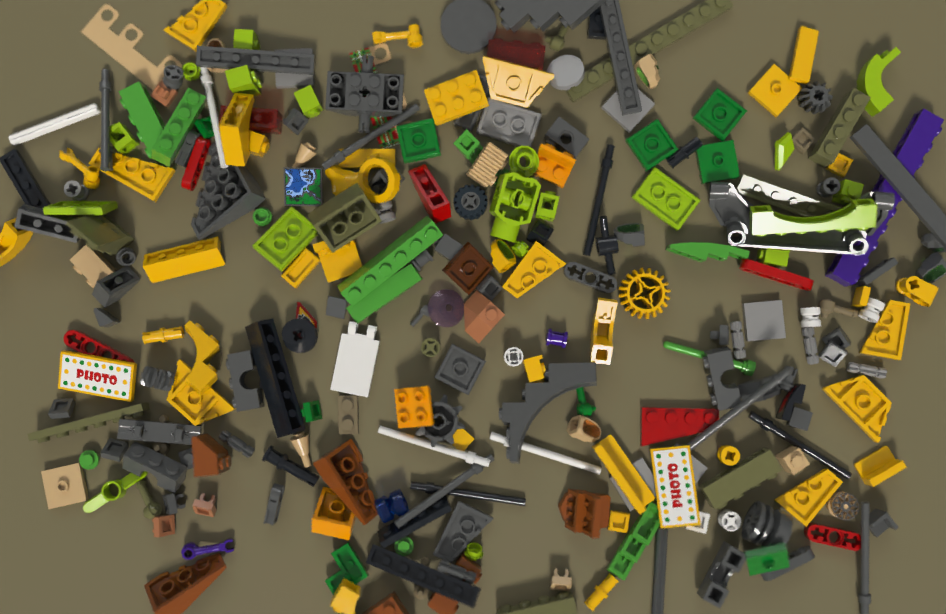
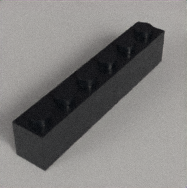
(275, 377)

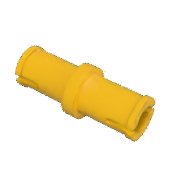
(163, 335)
(601, 591)

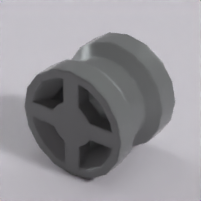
(171, 72)

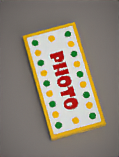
(97, 376)
(675, 487)

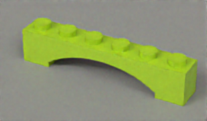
(858, 214)

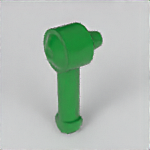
(584, 408)

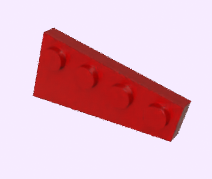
(672, 423)

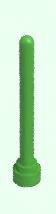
(747, 367)

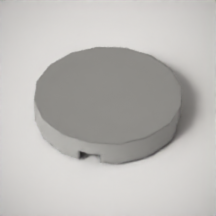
(567, 72)

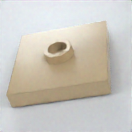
(65, 485)

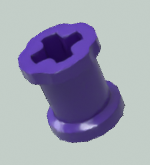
(556, 338)

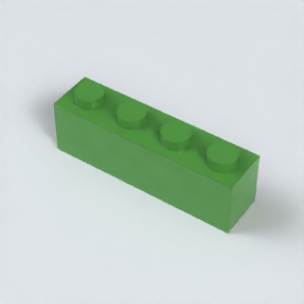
(142, 114)
(178, 127)

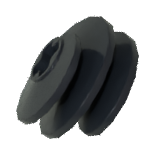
(290, 336)

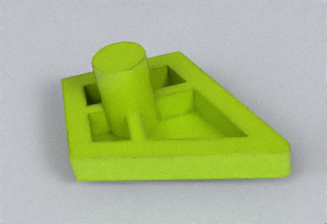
(783, 150)

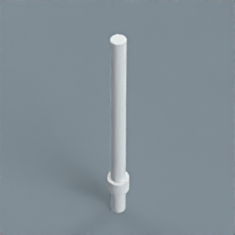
(207, 82)
(549, 454)
(469, 456)

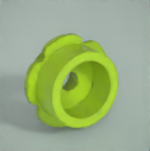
(186, 71)
(520, 249)
(473, 551)

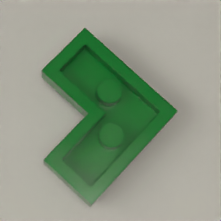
(350, 566)

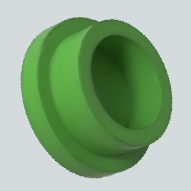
(262, 216)
(89, 459)
(404, 546)

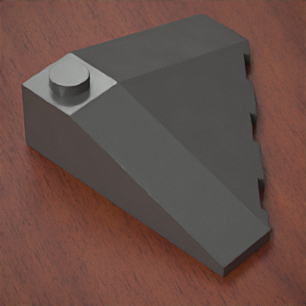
(225, 197)

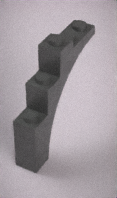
(545, 12)
(519, 415)

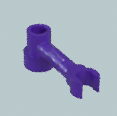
(205, 549)

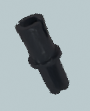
(684, 152)

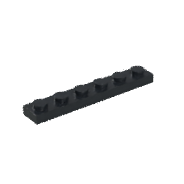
(423, 576)

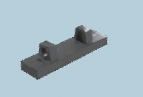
(157, 431)

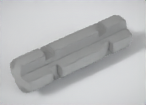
(738, 339)
(810, 345)
(866, 370)

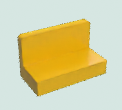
(878, 466)

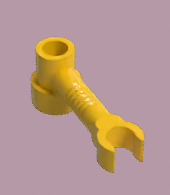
(412, 35)
(91, 173)

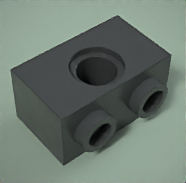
(563, 129)

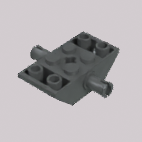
(346, 93)

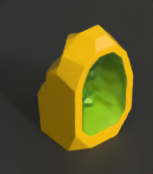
(502, 256)

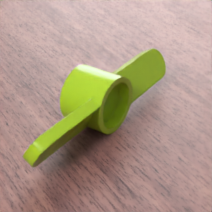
(105, 495)

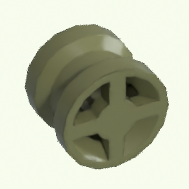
(428, 349)

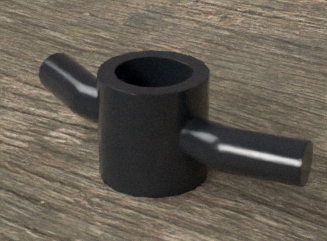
(607, 245)

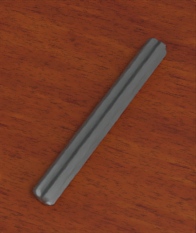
(659, 571)

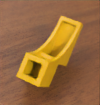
(202, 375)
(345, 597)

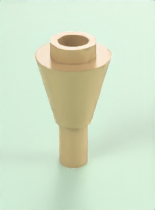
(304, 154)
(301, 444)

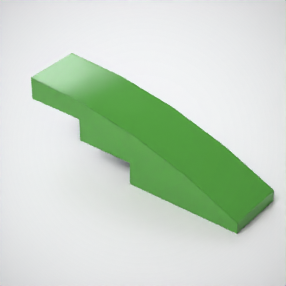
(700, 251)
(385, 293)
(635, 542)

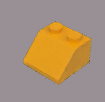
(332, 516)

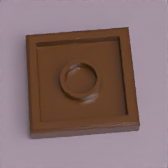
(468, 268)

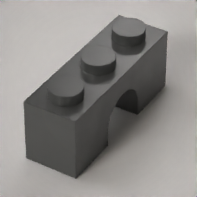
(718, 361)
(244, 397)
(168, 472)
(714, 585)

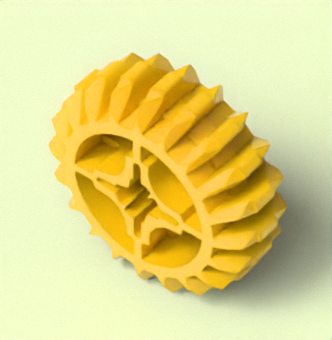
(659, 286)

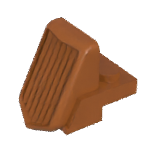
(585, 511)

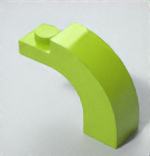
(870, 81)

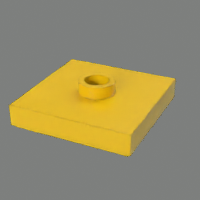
(774, 90)

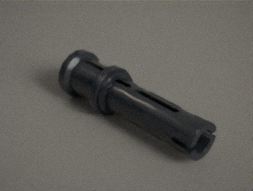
(283, 462)

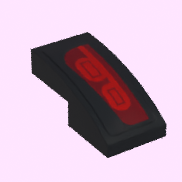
(786, 406)

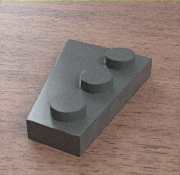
(460, 530)

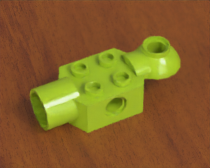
(515, 195)

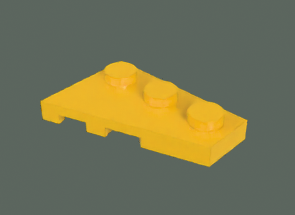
(198, 23)
(532, 269)
(889, 332)
(809, 496)

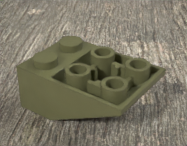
(100, 233)

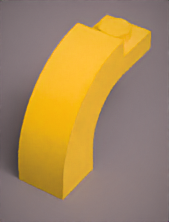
(12, 241)

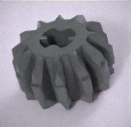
(820, 92)
(157, 378)

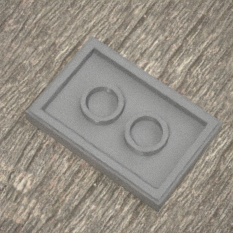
(508, 123)

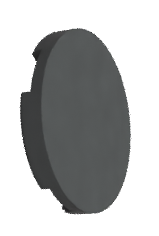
(468, 25)

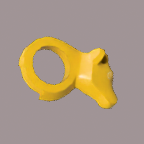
(343, 179)

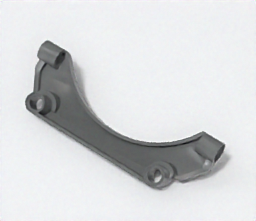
(734, 210)

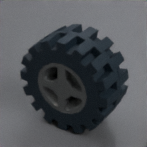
(465, 197)

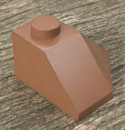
(480, 316)

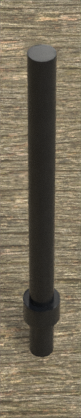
(606, 165)
(768, 425)
(430, 488)

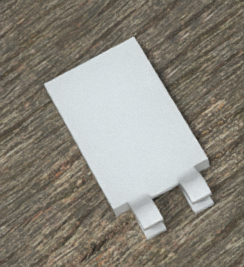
(355, 361)

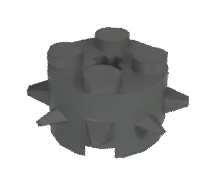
(446, 429)

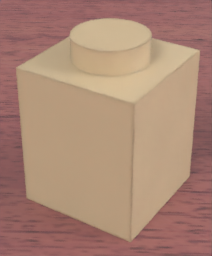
(792, 459)

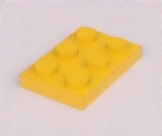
(456, 97)

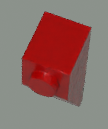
(430, 194)

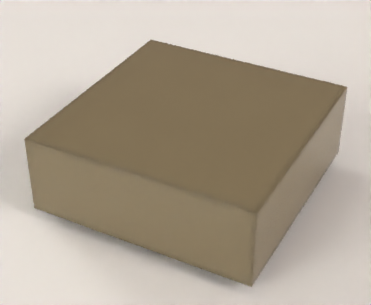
(802, 140)

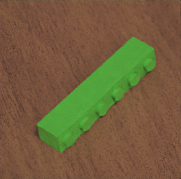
(389, 260)

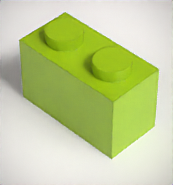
(244, 81)

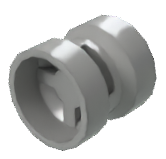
(385, 211)

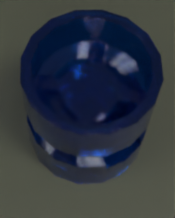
(390, 506)

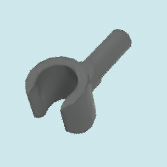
(424, 311)

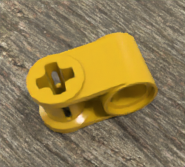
(917, 290)

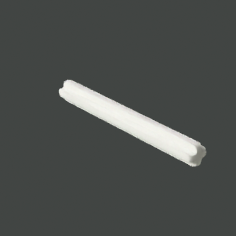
(54, 124)

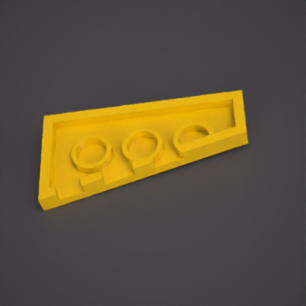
(138, 175)

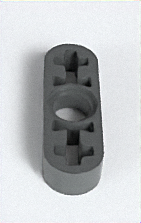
(578, 267)
(795, 558)

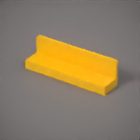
(183, 259)
(624, 473)

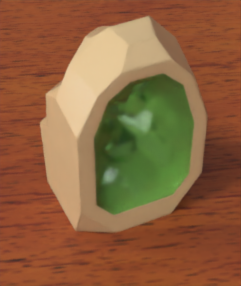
(648, 71)

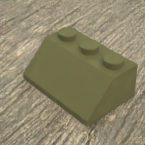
(344, 217)

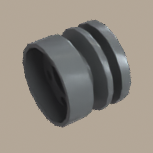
(766, 526)

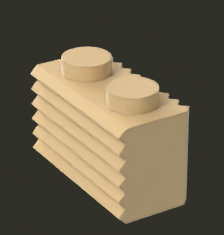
(487, 165)

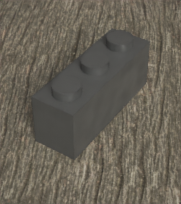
(34, 220)

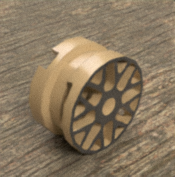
(842, 505)

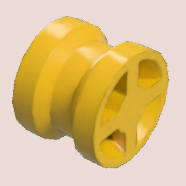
(724, 453)

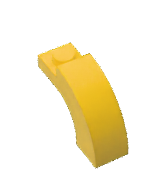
(602, 331)

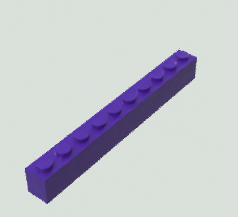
(910, 152)

